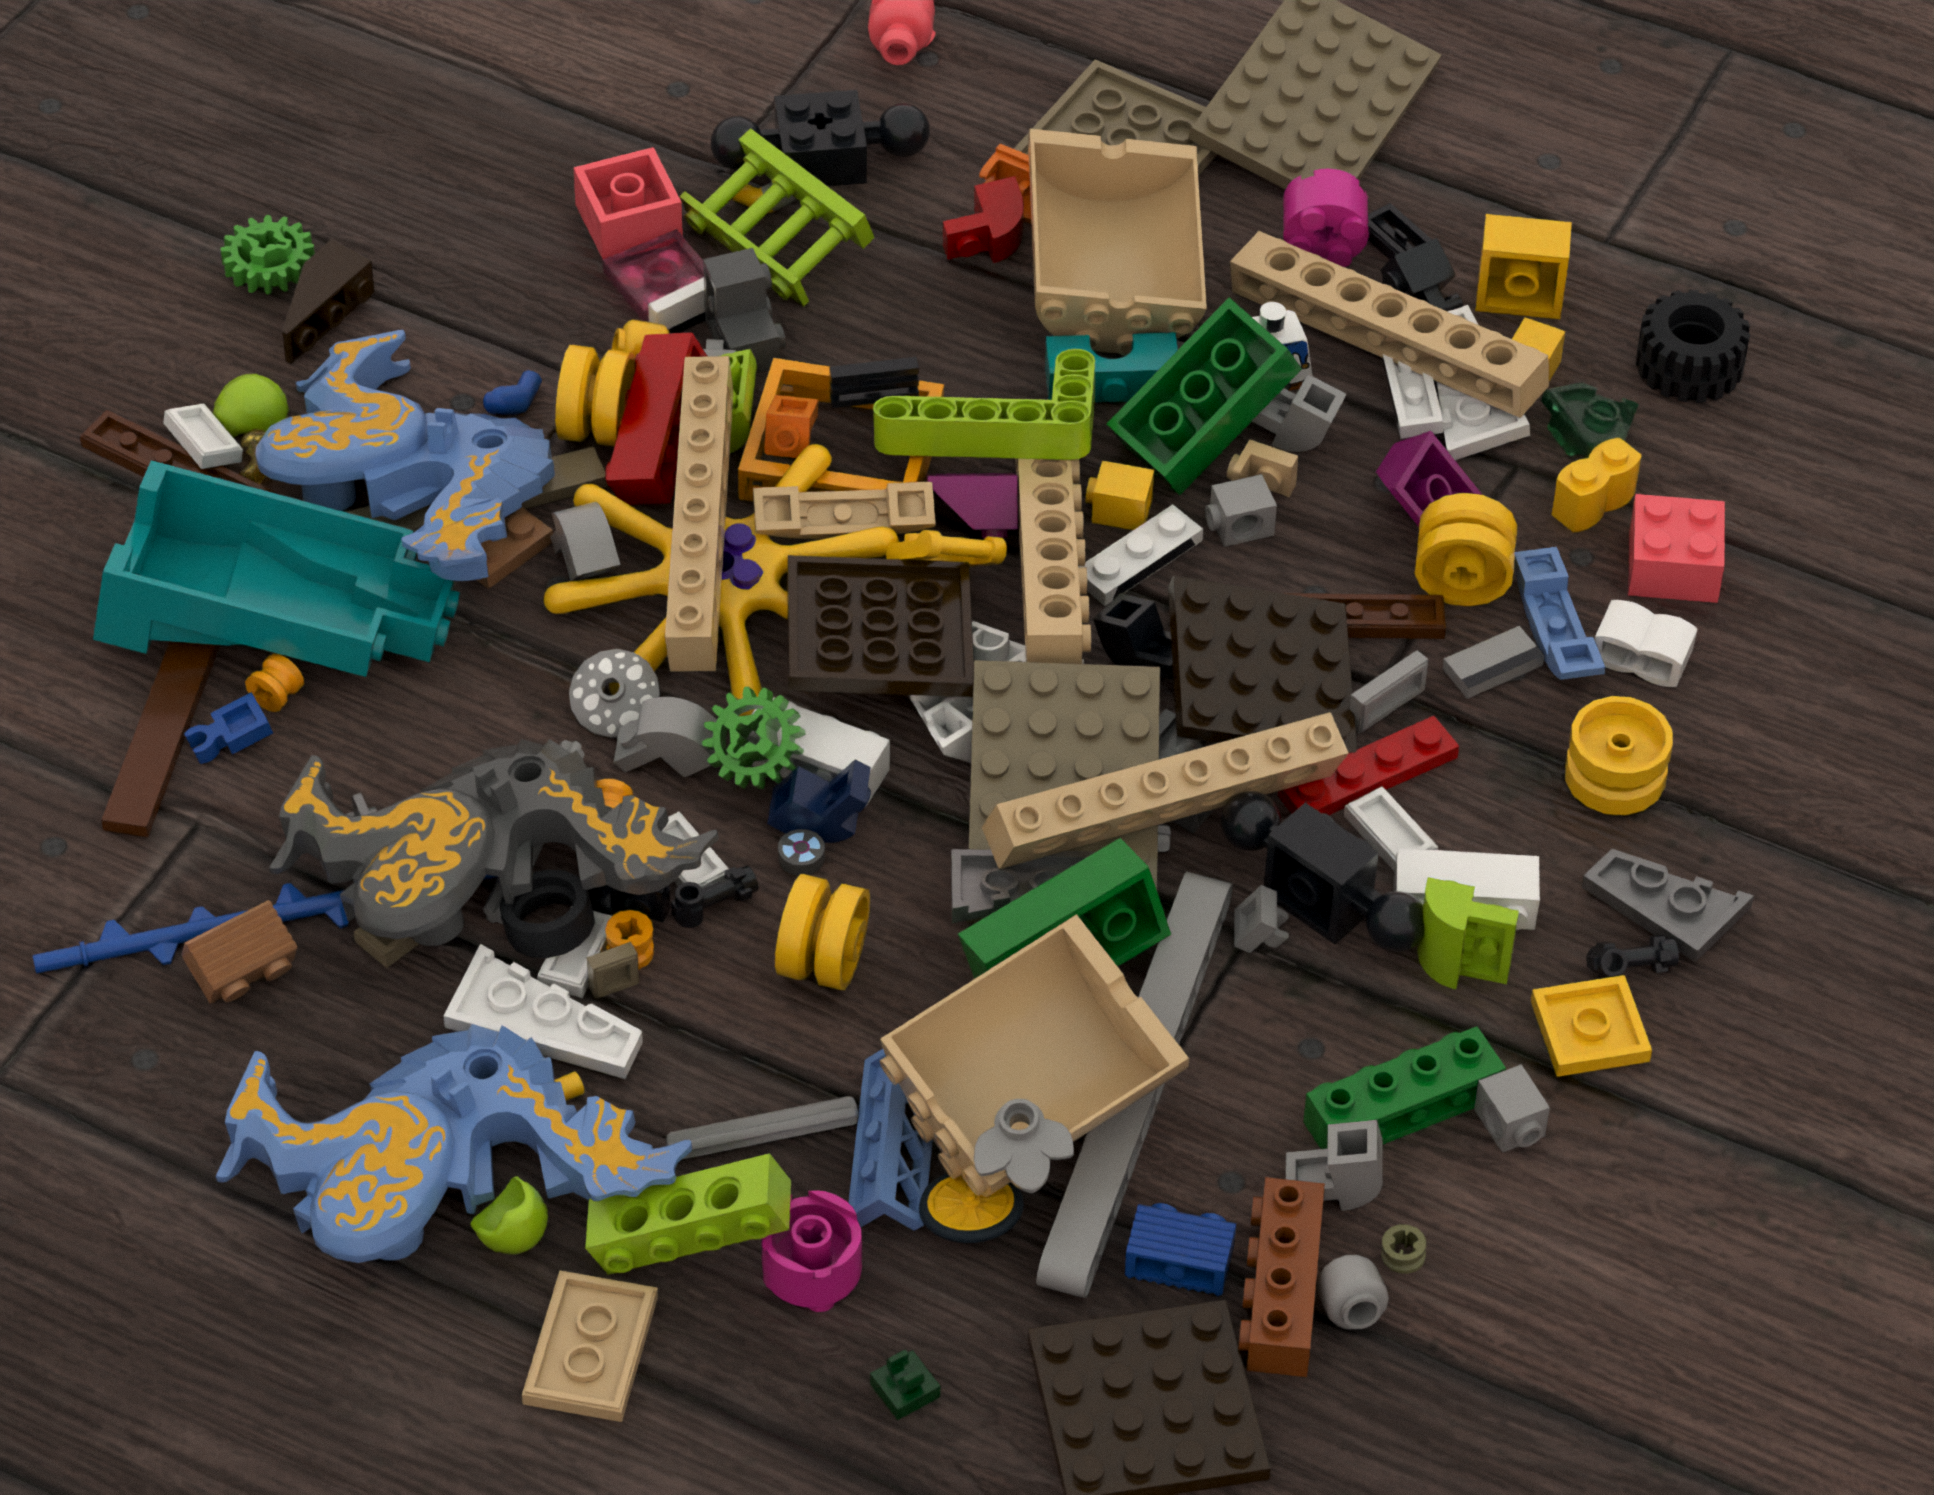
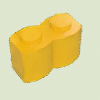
(1596, 485)

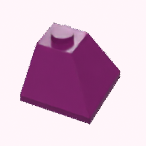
(1421, 473)
(980, 499)

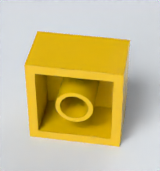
(1523, 266)

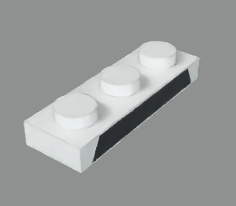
(1412, 399)
(1141, 554)

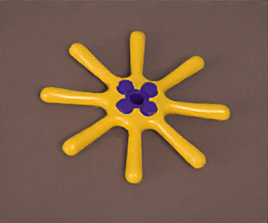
(750, 564)

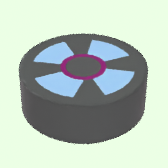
(801, 852)

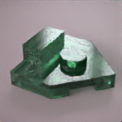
(1584, 418)

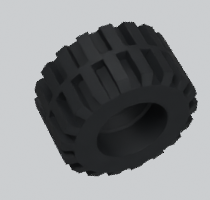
(1692, 346)

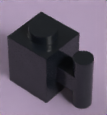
(1422, 275)

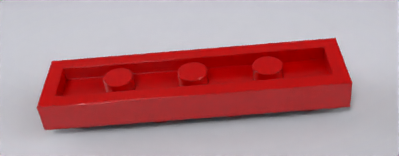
(1376, 766)

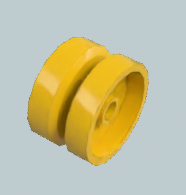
(592, 394)
(1466, 549)
(1618, 755)
(822, 932)

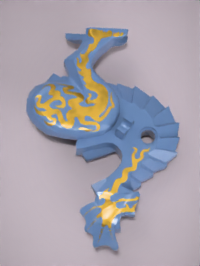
(462, 464)
(431, 1127)

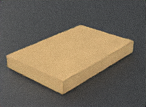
(590, 1346)

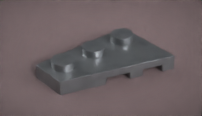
(983, 888)
(1666, 903)

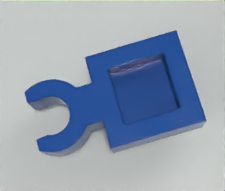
(234, 726)

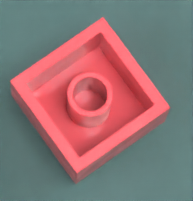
(626, 201)
(1676, 548)

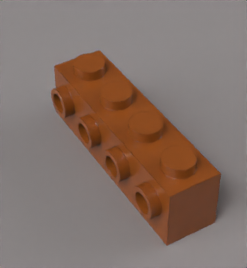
(1285, 1277)

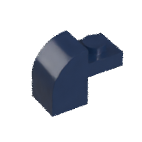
(821, 805)

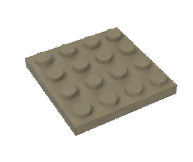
(1122, 108)

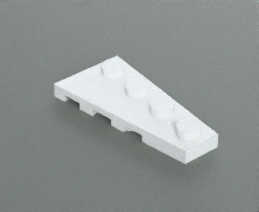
(1473, 424)
(561, 1027)

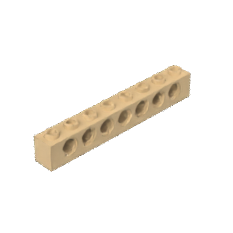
(1391, 324)
(699, 515)
(1050, 561)
(1163, 790)

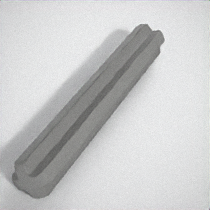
(767, 1126)

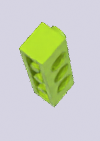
(690, 1215)

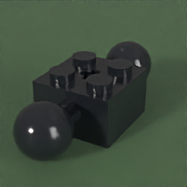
(826, 135)
(1322, 872)

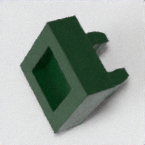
(904, 1384)

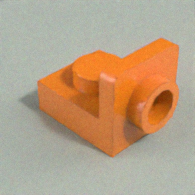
(789, 425)

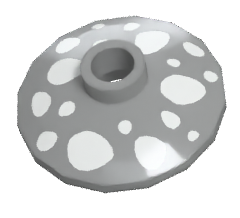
(605, 713)

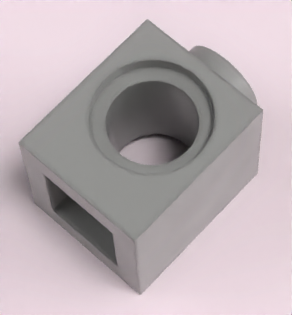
(1241, 510)
(1512, 1108)

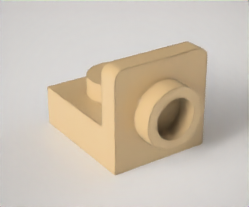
(1275, 465)

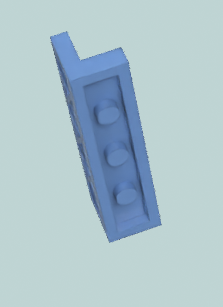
(877, 1153)

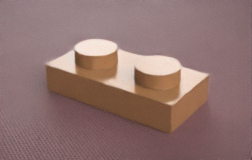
(524, 540)

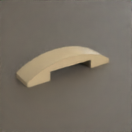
(834, 513)

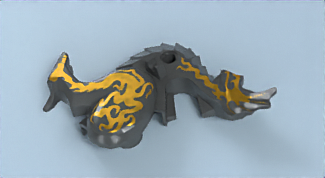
(433, 849)

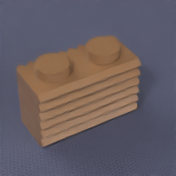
(240, 953)

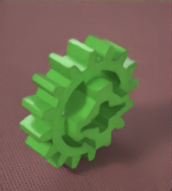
(266, 254)
(743, 752)

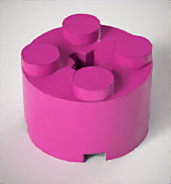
(1326, 215)
(817, 1256)

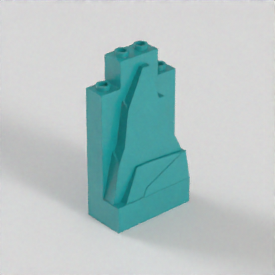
(267, 574)

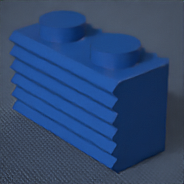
(1180, 1248)

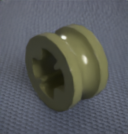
(1403, 1262)

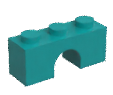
(1116, 378)

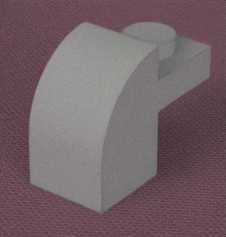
(1302, 417)
(585, 541)
(667, 730)
(1348, 1167)

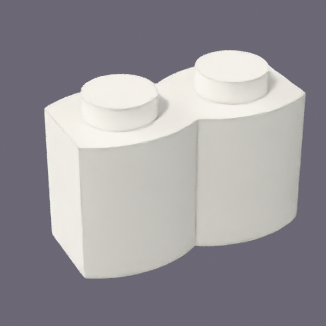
(1645, 643)

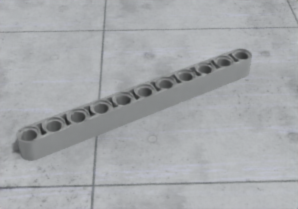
(1114, 1146)

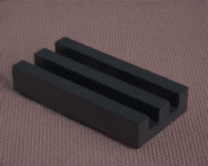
(1392, 241)
(872, 381)

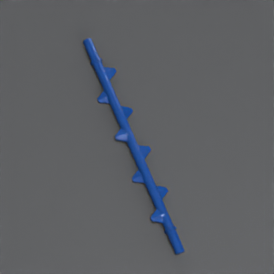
(164, 941)

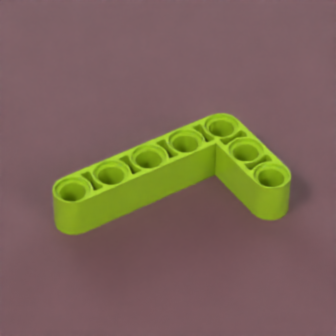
(995, 425)

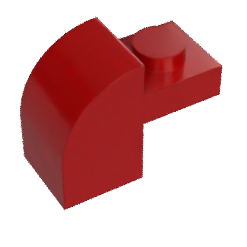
(993, 227)

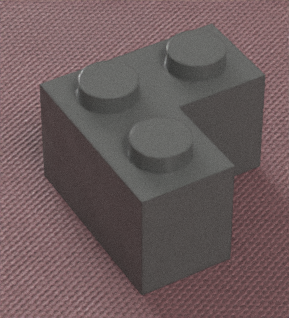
(739, 306)

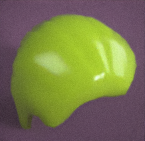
(250, 404)
(513, 1219)

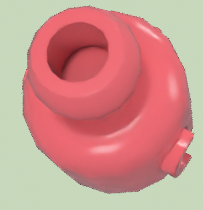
(901, 28)

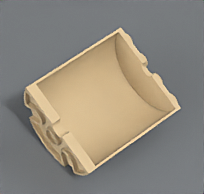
(1115, 238)
(1035, 1028)

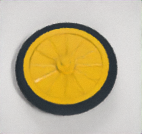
(960, 1216)

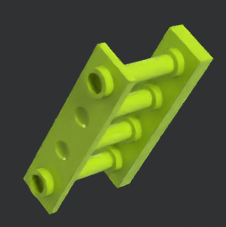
(787, 180)

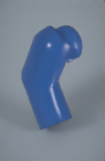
(514, 398)

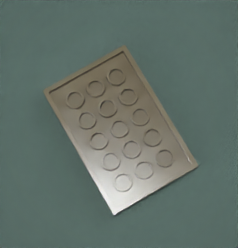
(1314, 93)
(1058, 727)

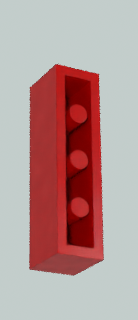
(648, 437)

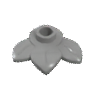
(1023, 1152)

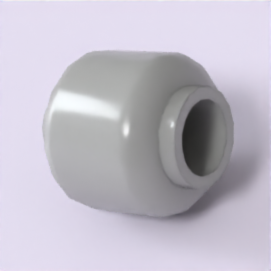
(1352, 1292)

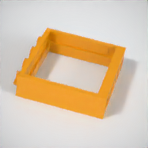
(813, 383)

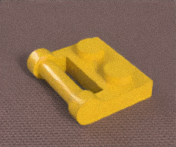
(932, 546)

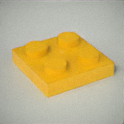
(1591, 1025)

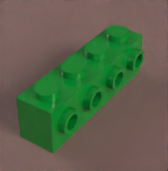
(1406, 1091)

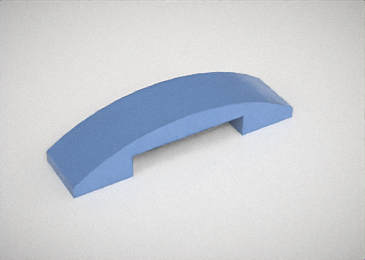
(1552, 615)

